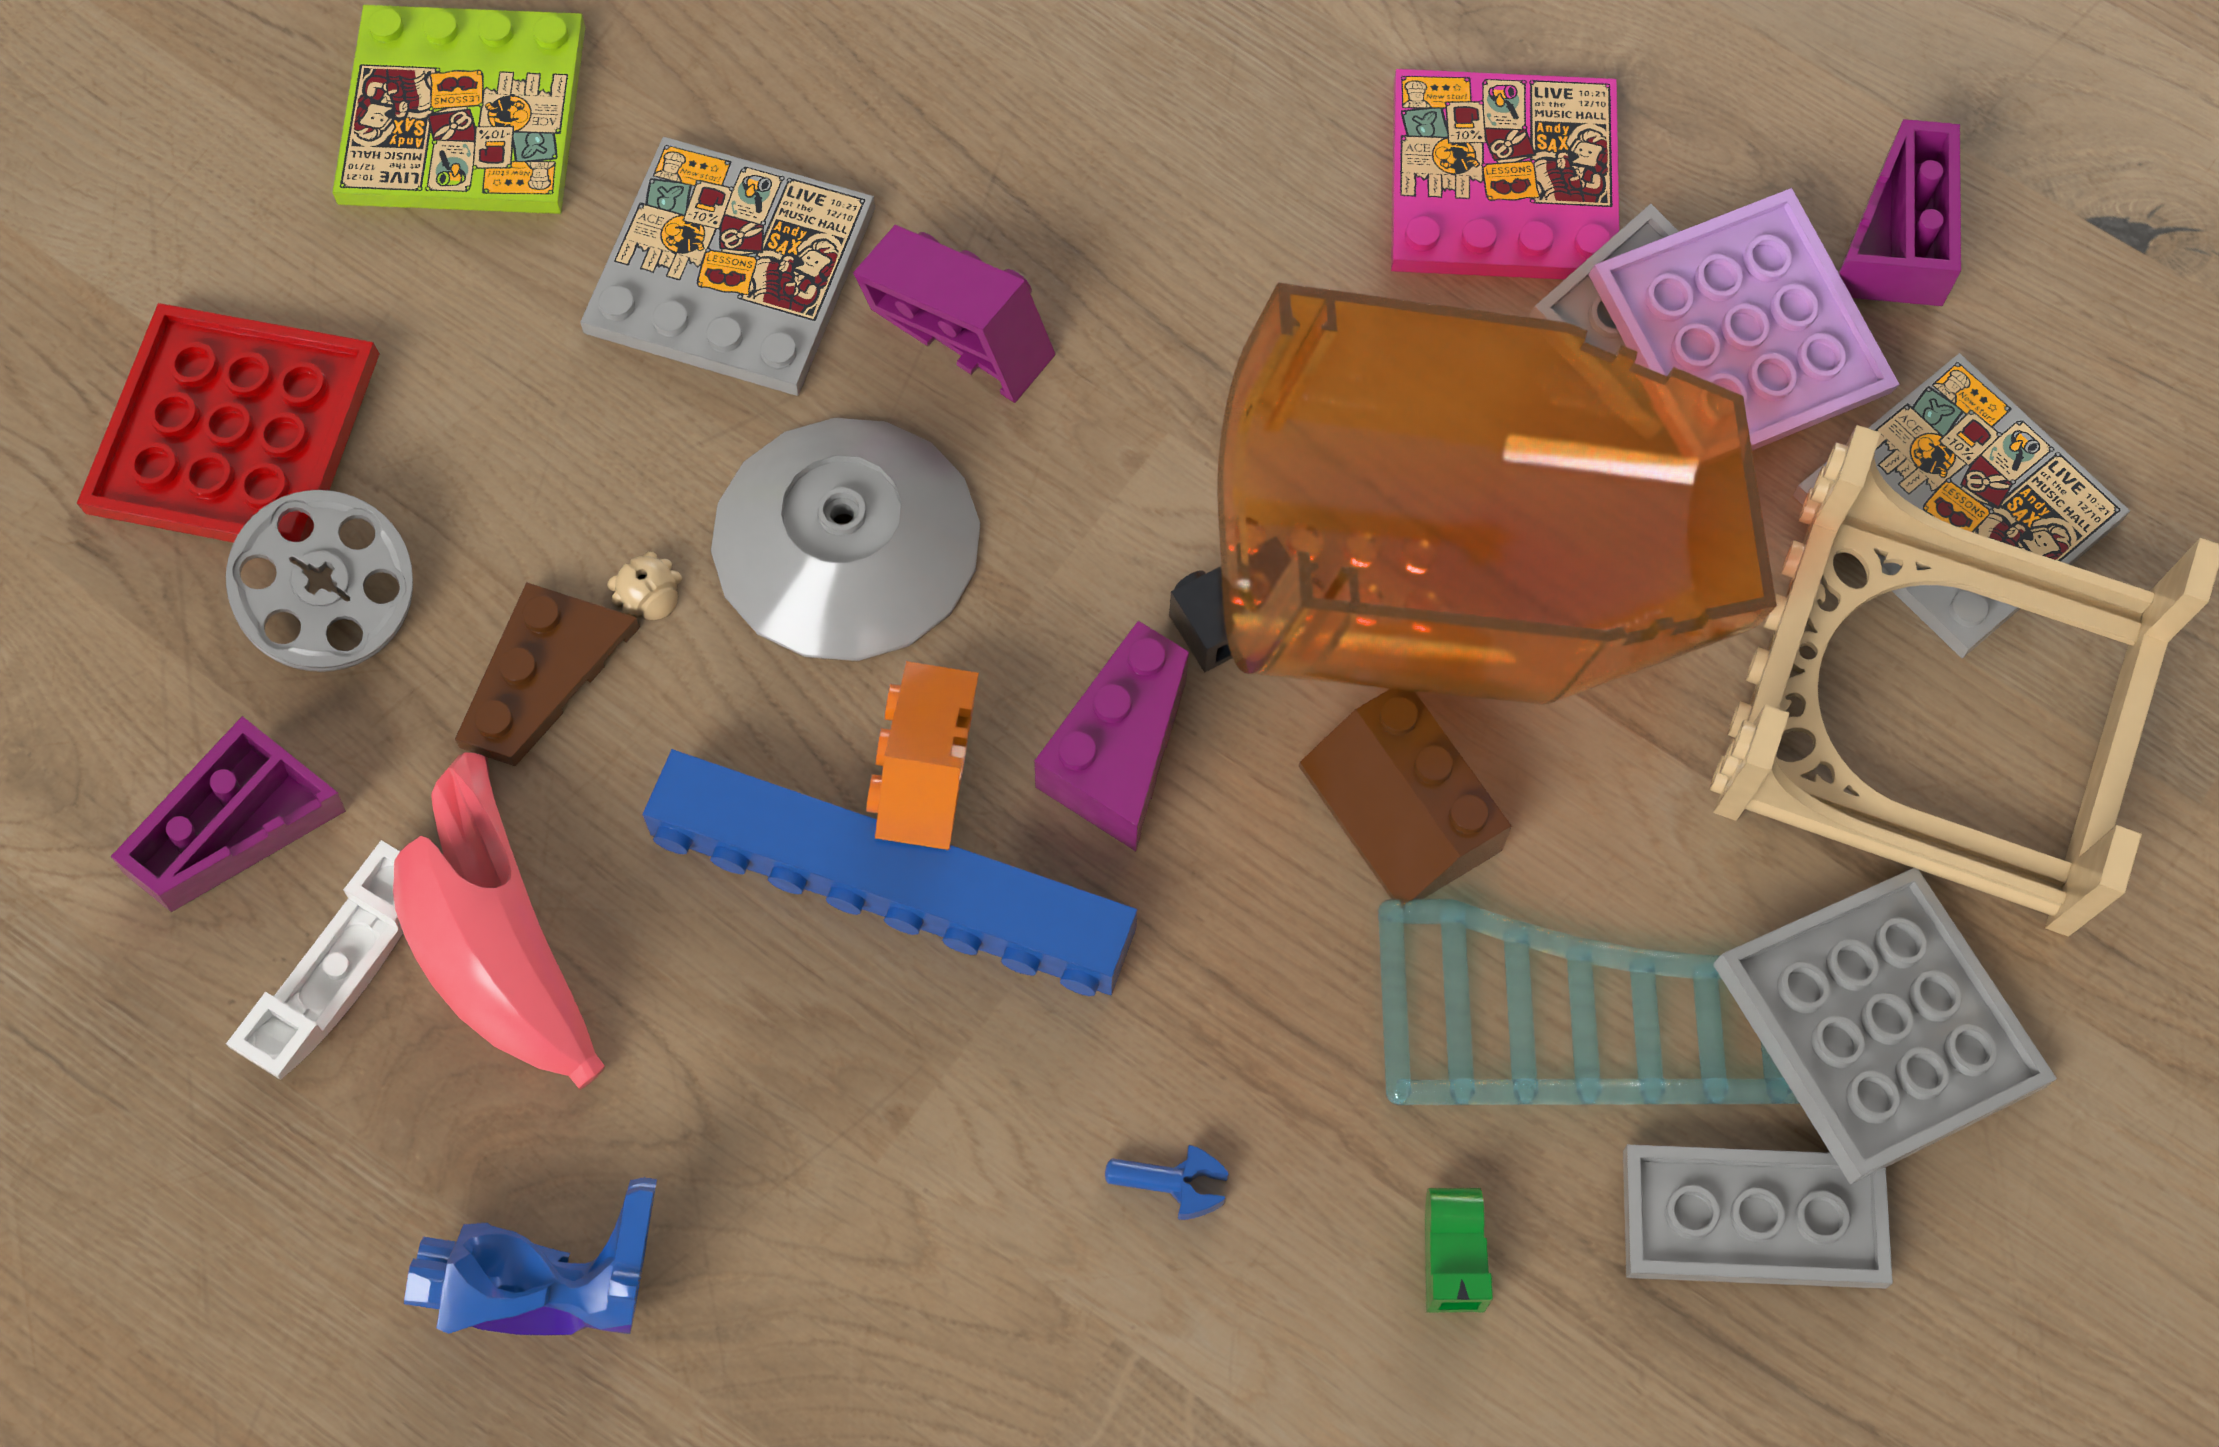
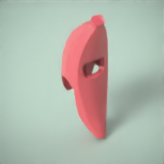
(480, 933)

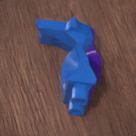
(522, 1288)

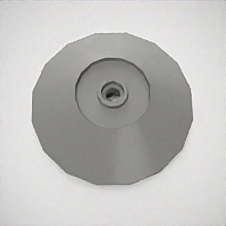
(853, 584)

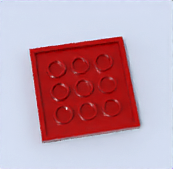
(226, 423)

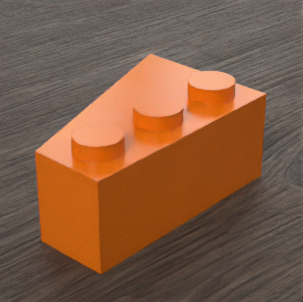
(922, 755)

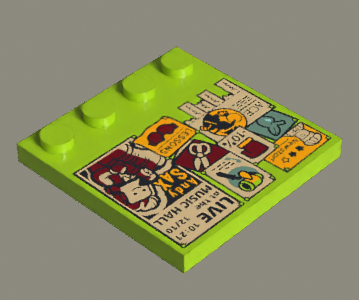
(460, 109)

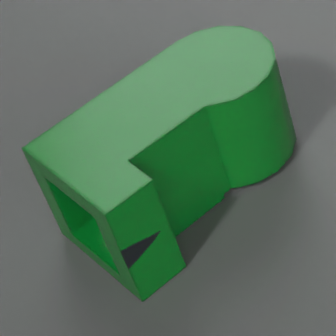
(1456, 1251)

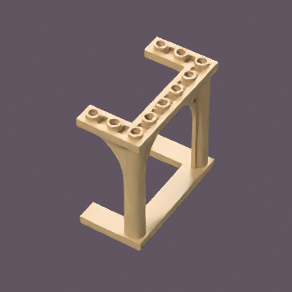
(1863, 516)

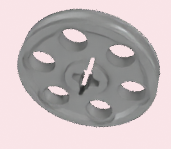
(320, 550)

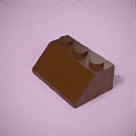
(1405, 796)

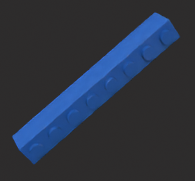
(915, 887)

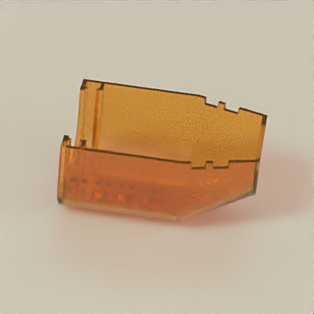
(1476, 503)

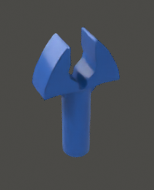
(1173, 1180)

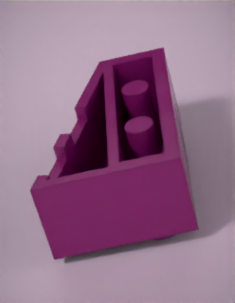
(1912, 221)
(959, 302)
(1115, 736)
(225, 817)

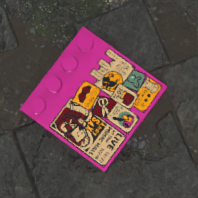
(1502, 172)

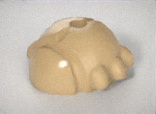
(651, 597)

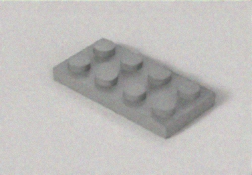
(1753, 1218)

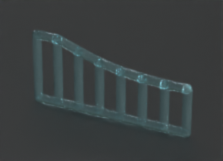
(1580, 955)

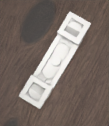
(331, 974)

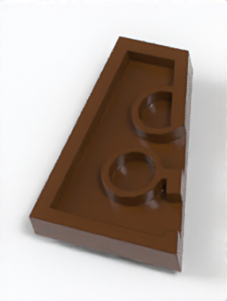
(537, 667)

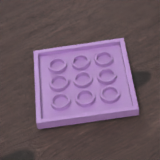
(1751, 311)

